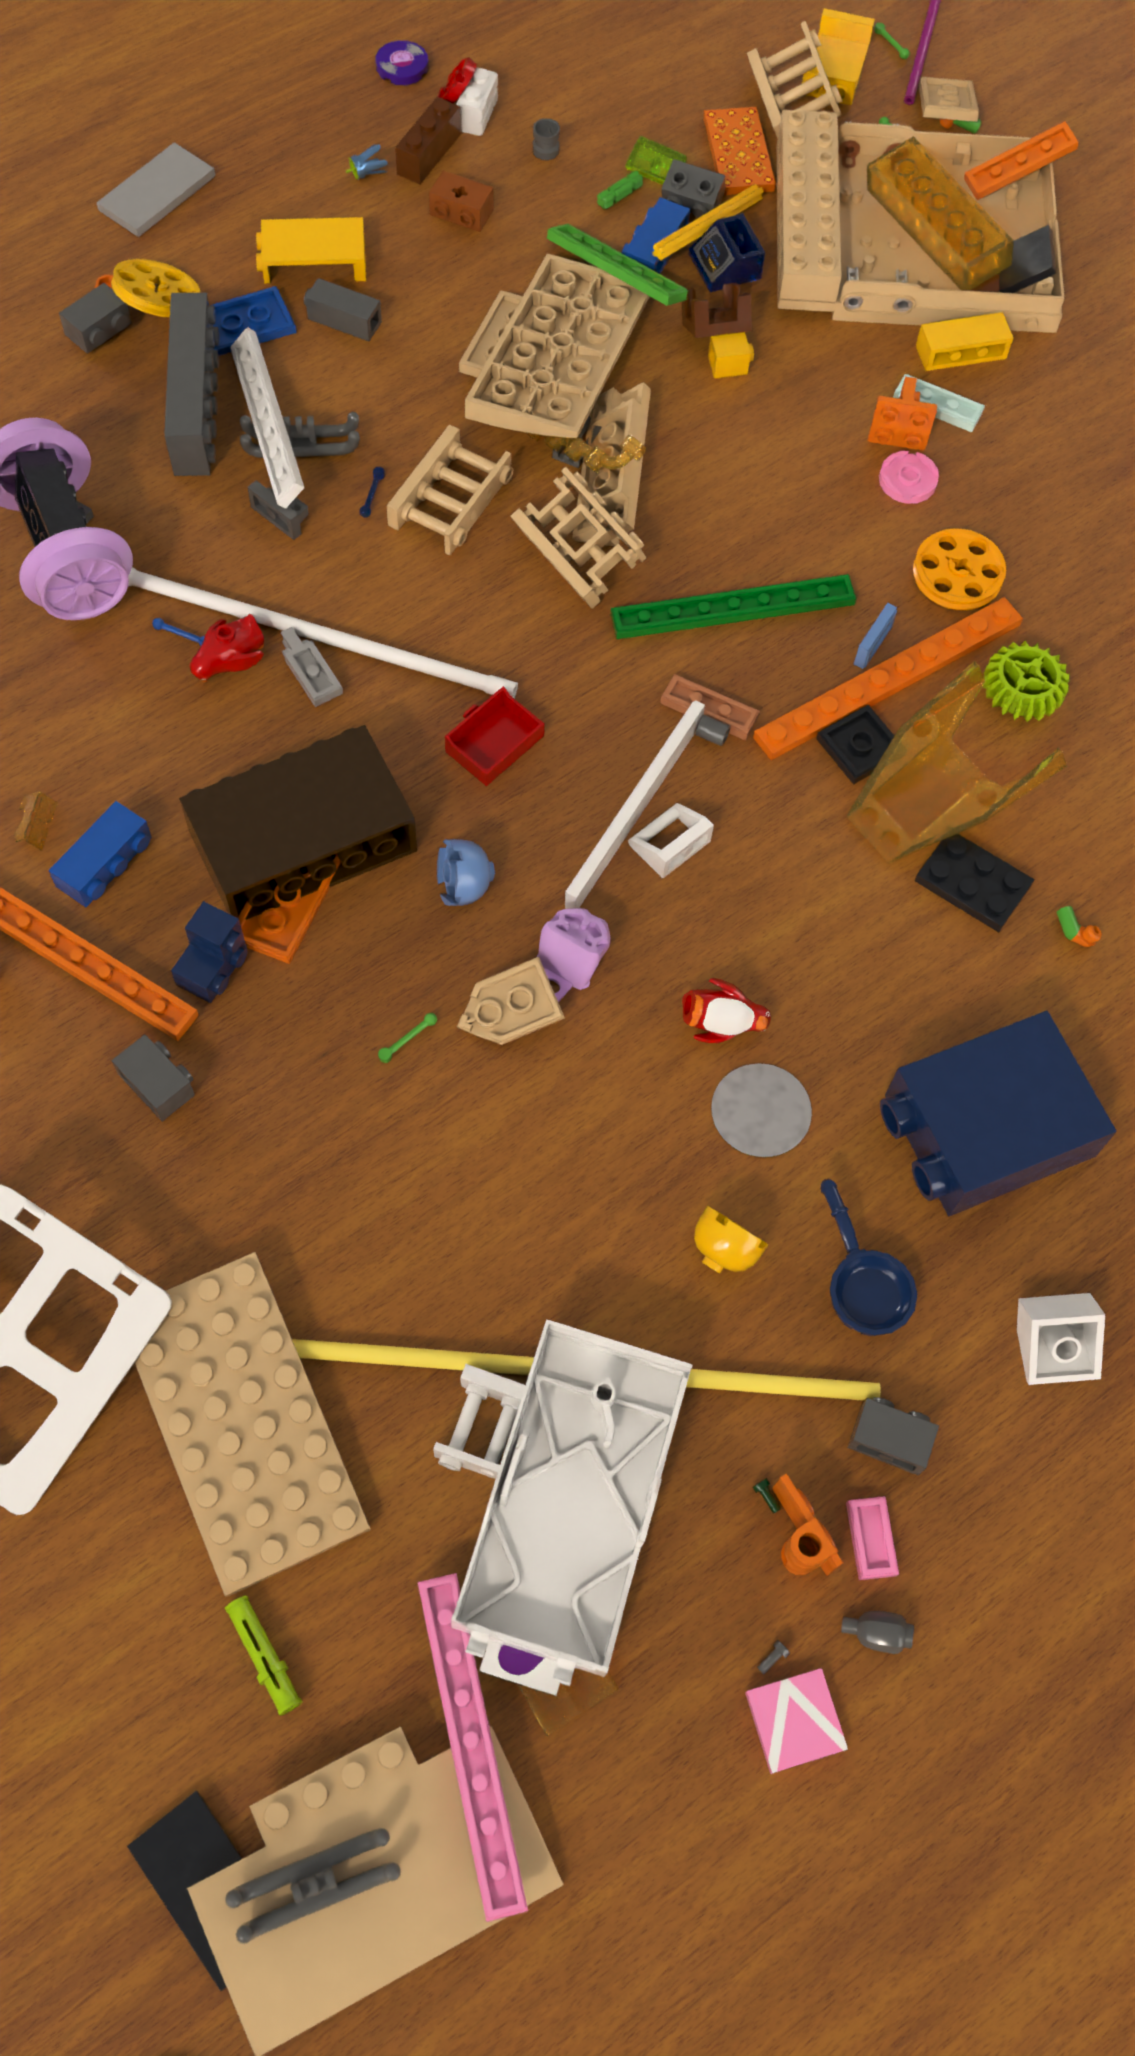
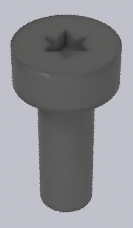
(779, 1651)

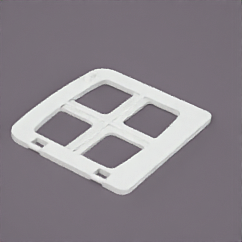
(79, 1393)

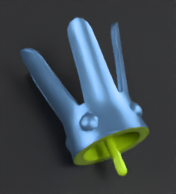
(361, 167)

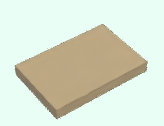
(948, 99)

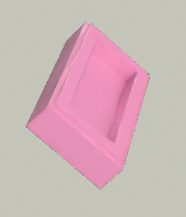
(872, 1538)

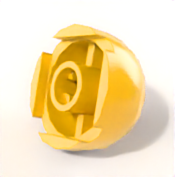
(726, 1242)

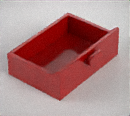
(493, 736)

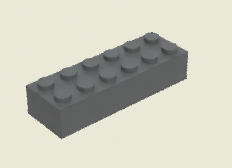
(191, 384)

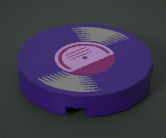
(402, 62)

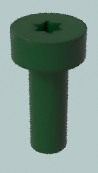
(767, 1495)

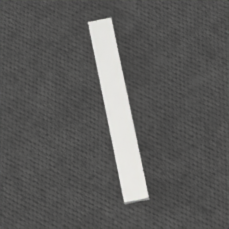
(267, 418)
(633, 807)

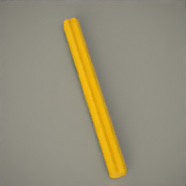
(699, 226)

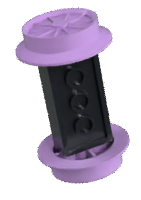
(73, 567)

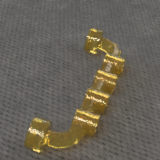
(595, 457)

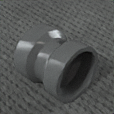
(546, 136)

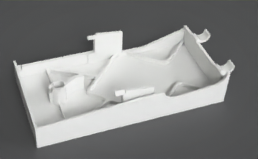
(572, 1501)

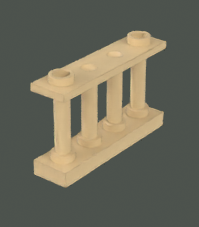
(769, 85)
(434, 468)

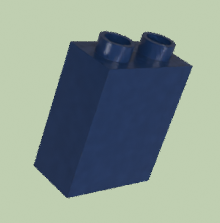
(995, 1114)

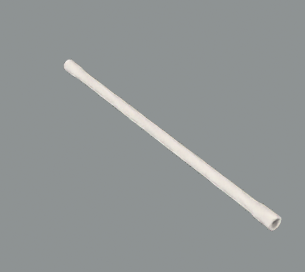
(488, 683)

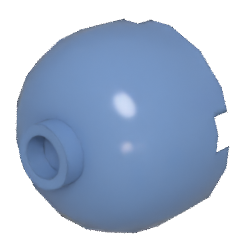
(464, 870)

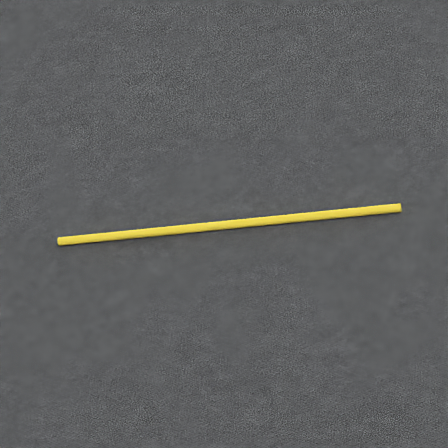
(522, 1365)

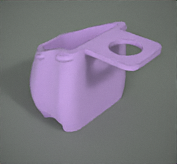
(572, 948)

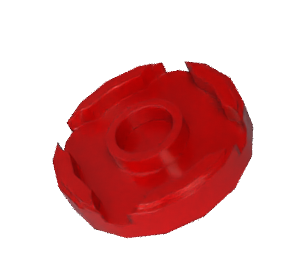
(458, 80)

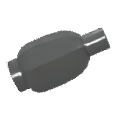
(880, 1631)

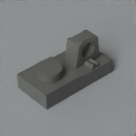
(286, 519)

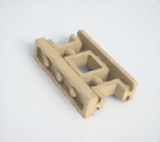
(561, 552)

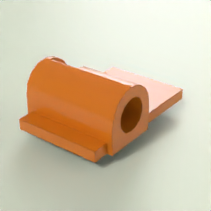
(808, 1533)

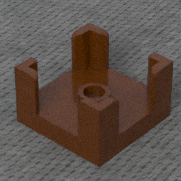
(707, 322)

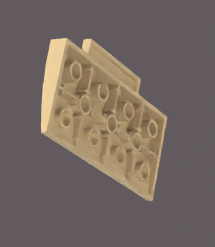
(551, 350)
(369, 1940)

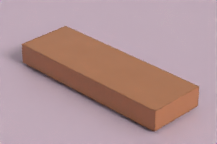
(682, 692)

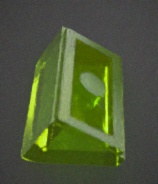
(652, 159)

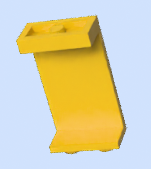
(842, 52)
(311, 243)

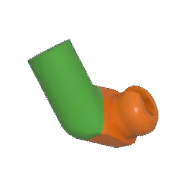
(970, 126)
(1075, 932)

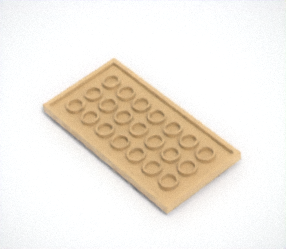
(246, 1428)

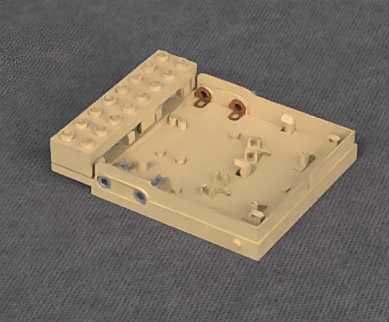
(855, 259)

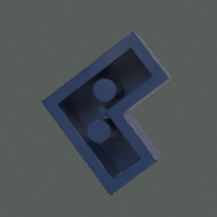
(213, 953)

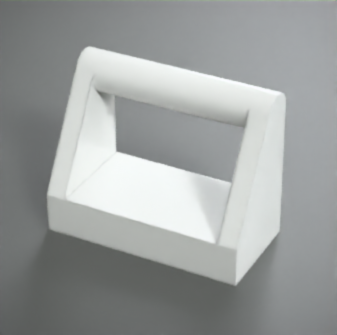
(680, 849)

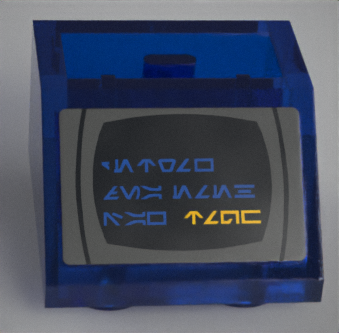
(728, 253)

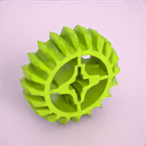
(1026, 681)

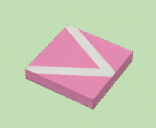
(796, 1720)

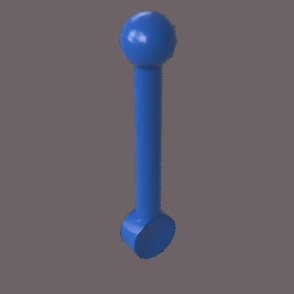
(159, 624)

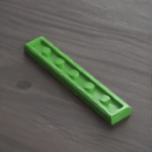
(617, 264)

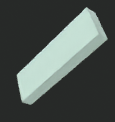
(950, 406)

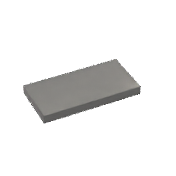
(156, 189)

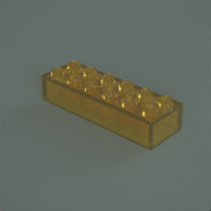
(939, 215)

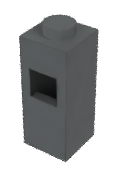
(343, 309)

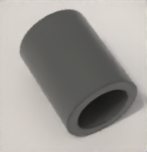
(713, 730)

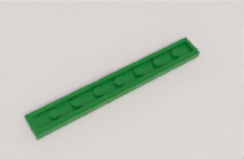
(732, 606)

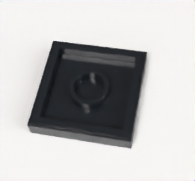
(1031, 261)
(856, 743)

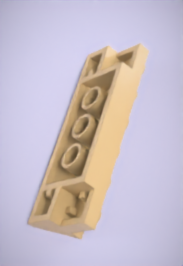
(619, 488)

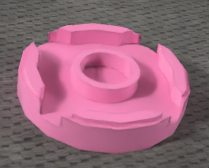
(908, 477)

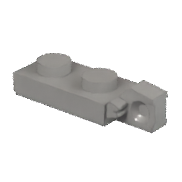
(310, 668)

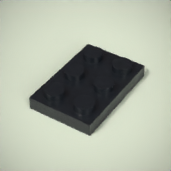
(974, 881)

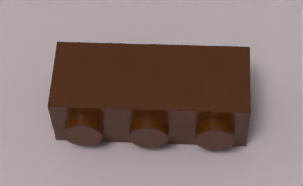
(428, 140)

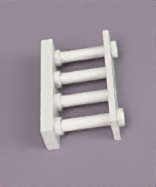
(478, 1386)

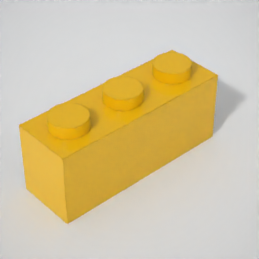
(964, 341)

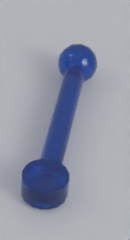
(378, 474)

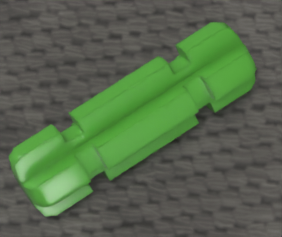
(620, 189)

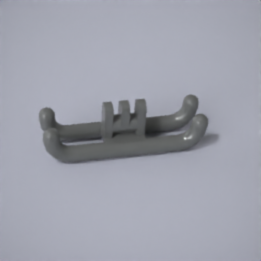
(304, 437)
(312, 1884)

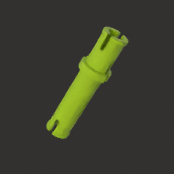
(285, 1697)

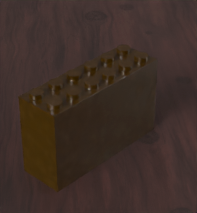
(295, 818)

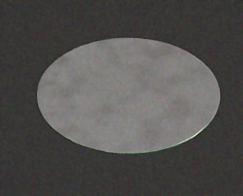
(761, 1110)

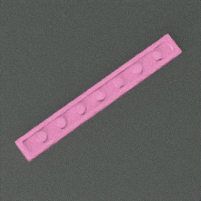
(473, 1753)

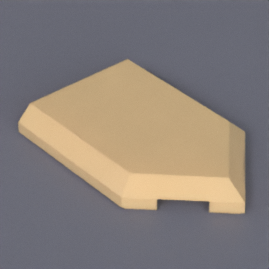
(511, 1004)

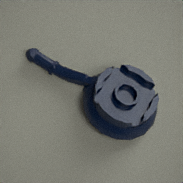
(868, 1287)

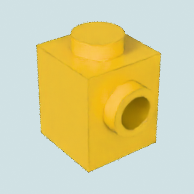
(730, 355)

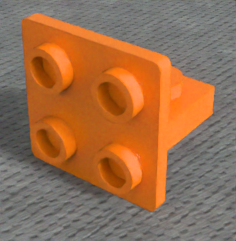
(903, 420)

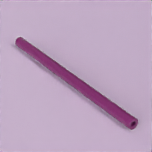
(921, 52)

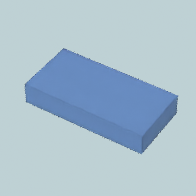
(875, 636)

